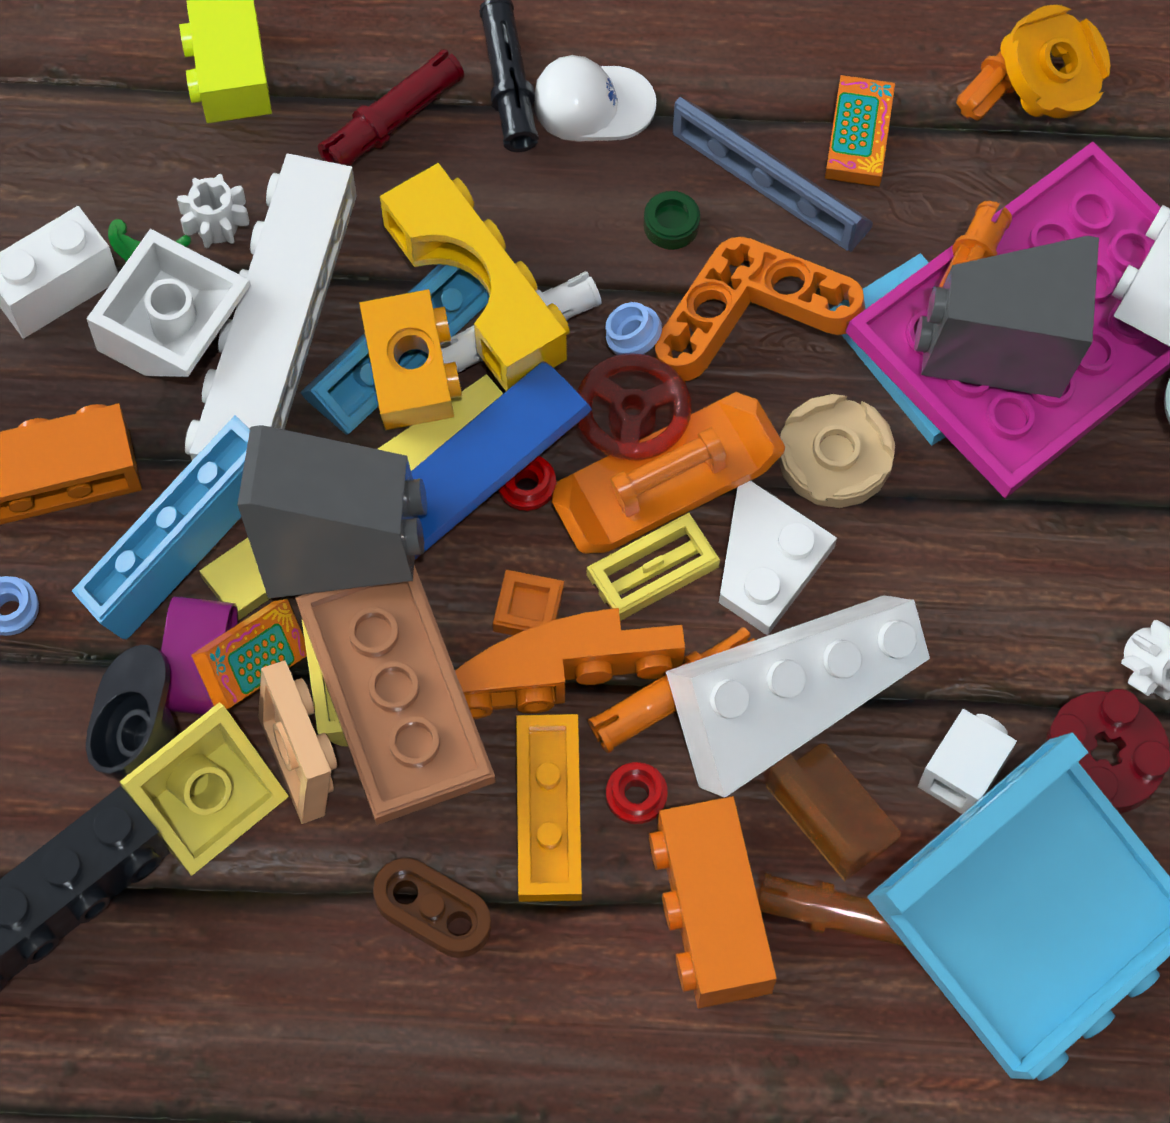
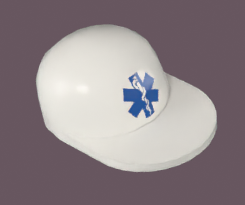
(593, 101)

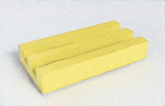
(660, 588)

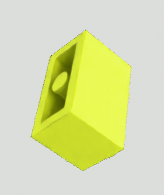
(228, 59)

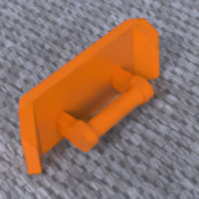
(628, 498)

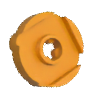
(1034, 77)

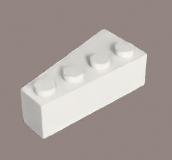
(784, 689)

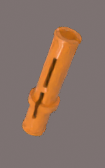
(650, 703)

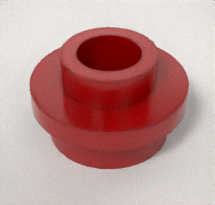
(544, 475)
(636, 775)

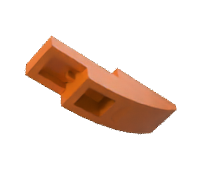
(590, 647)

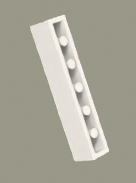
(280, 310)

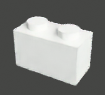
(53, 271)

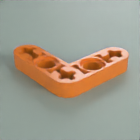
(756, 286)

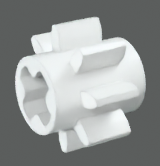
(213, 210)
(1149, 657)

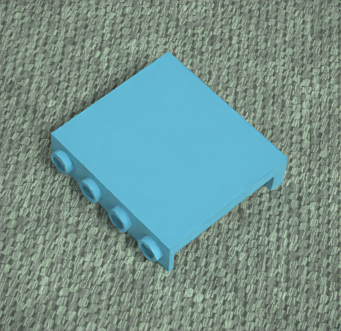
(1034, 911)

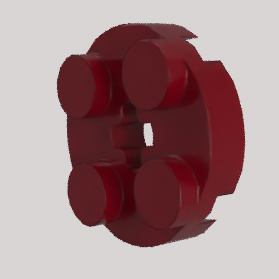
(1136, 732)

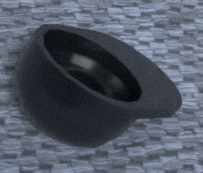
(130, 713)

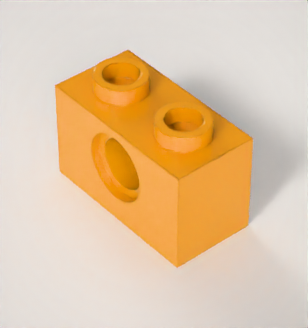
(393, 328)

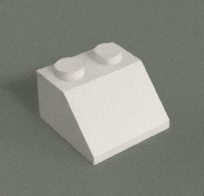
(164, 308)

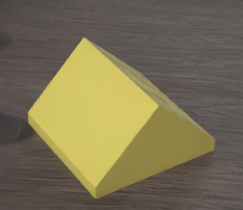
(204, 789)

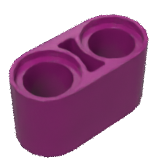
(188, 628)

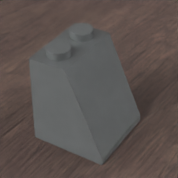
(1013, 318)
(328, 513)

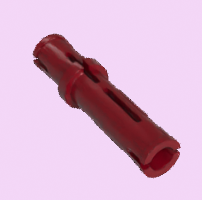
(375, 123)

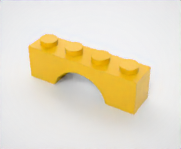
(437, 225)

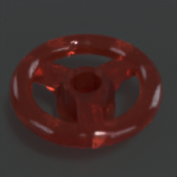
(632, 428)

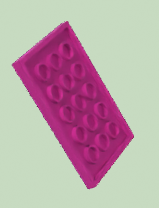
(1017, 432)

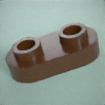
(435, 907)

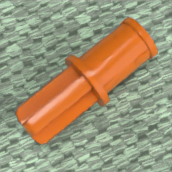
(985, 89)
(982, 235)

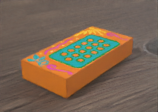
(860, 130)
(235, 659)

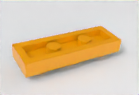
(548, 808)

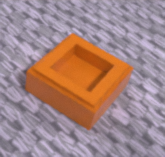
(526, 602)

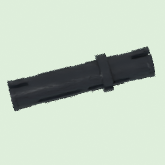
(511, 92)

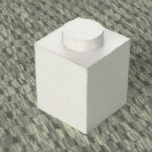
(967, 761)

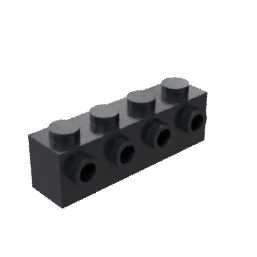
(74, 879)

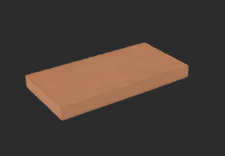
(395, 696)

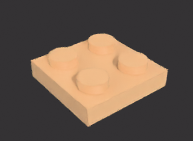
(299, 753)

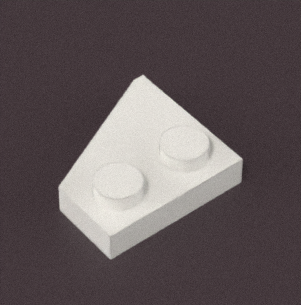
(769, 557)

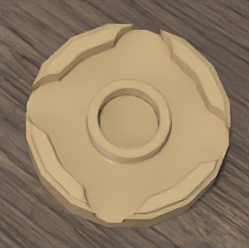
(836, 451)

